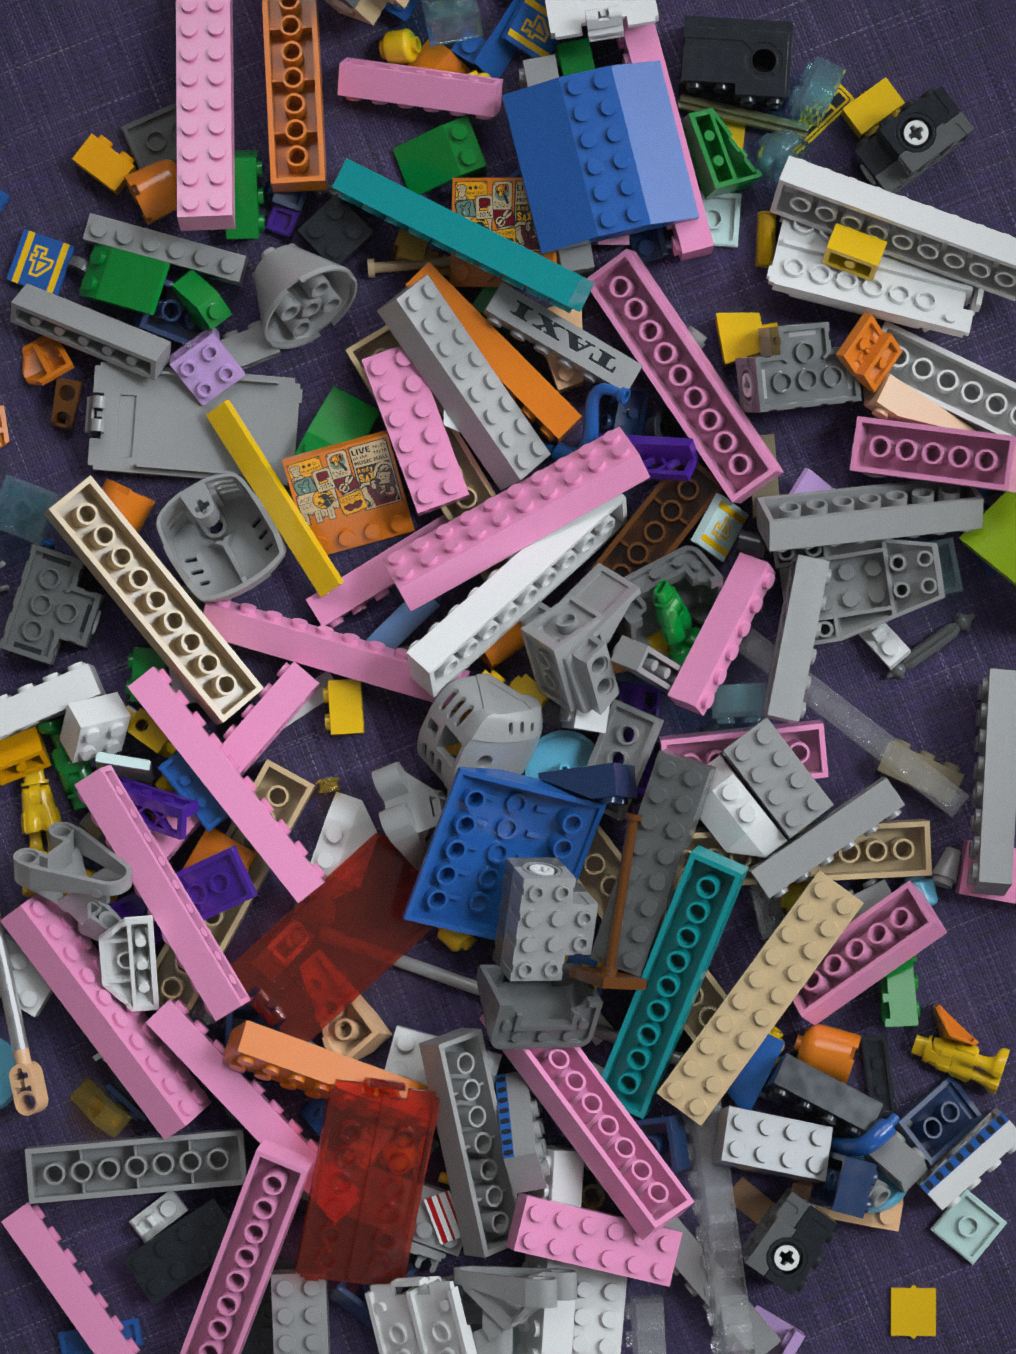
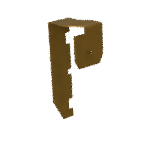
(414, 248)

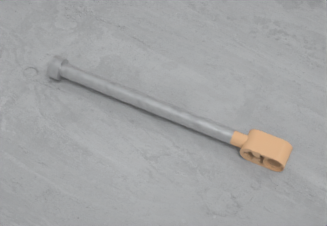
(19, 1042)

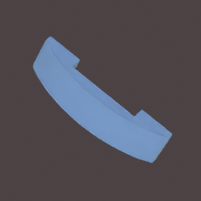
(402, 624)

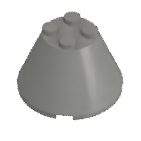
(300, 295)

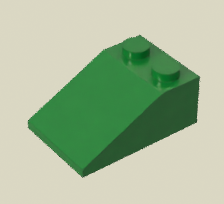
(439, 156)
(124, 279)
(339, 421)

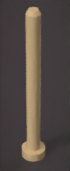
(405, 265)

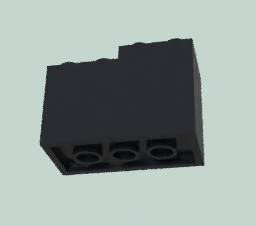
(737, 59)

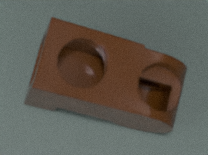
(66, 403)

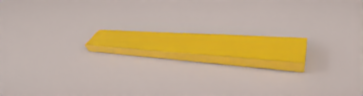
(275, 498)

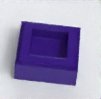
(282, 221)

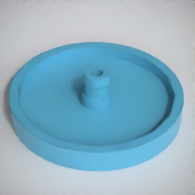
(560, 751)

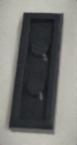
(878, 1072)

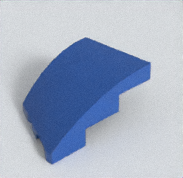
(755, 1073)

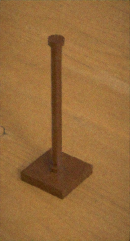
(608, 975)

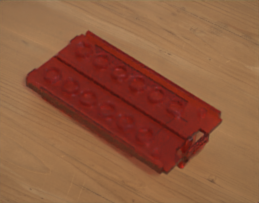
(333, 941)
(367, 1182)

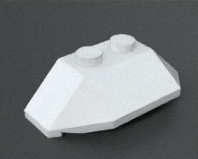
(737, 817)
(343, 832)
(130, 963)

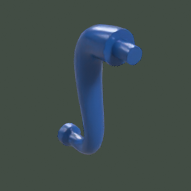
(591, 418)
(869, 1142)

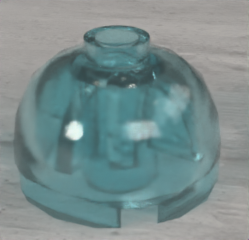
(775, 150)

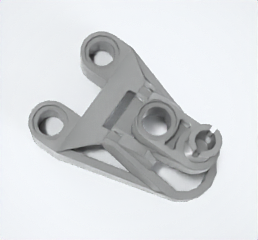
(409, 811)
(65, 872)
(510, 1298)

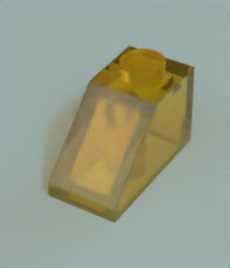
(100, 1108)

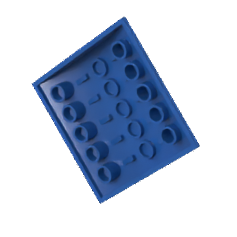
(600, 155)
(482, 824)

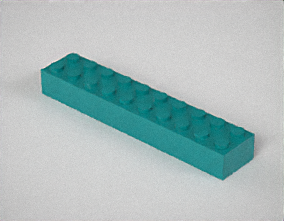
(469, 239)
(673, 978)

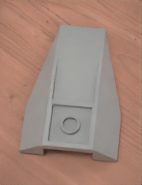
(871, 583)

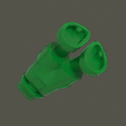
(674, 622)
(69, 772)

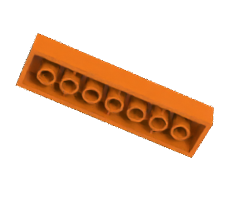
(294, 95)
(524, 383)
(298, 1062)

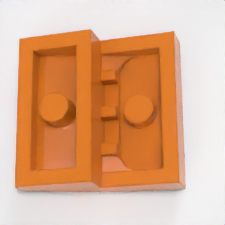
(869, 352)
(216, 842)

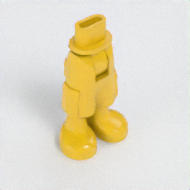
(37, 808)
(960, 1059)

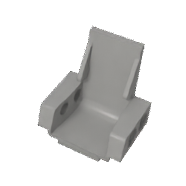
(564, 646)

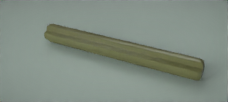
(742, 115)

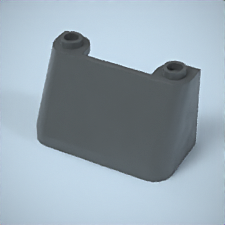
(694, 580)
(537, 1011)

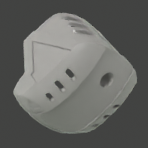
(235, 556)
(484, 731)

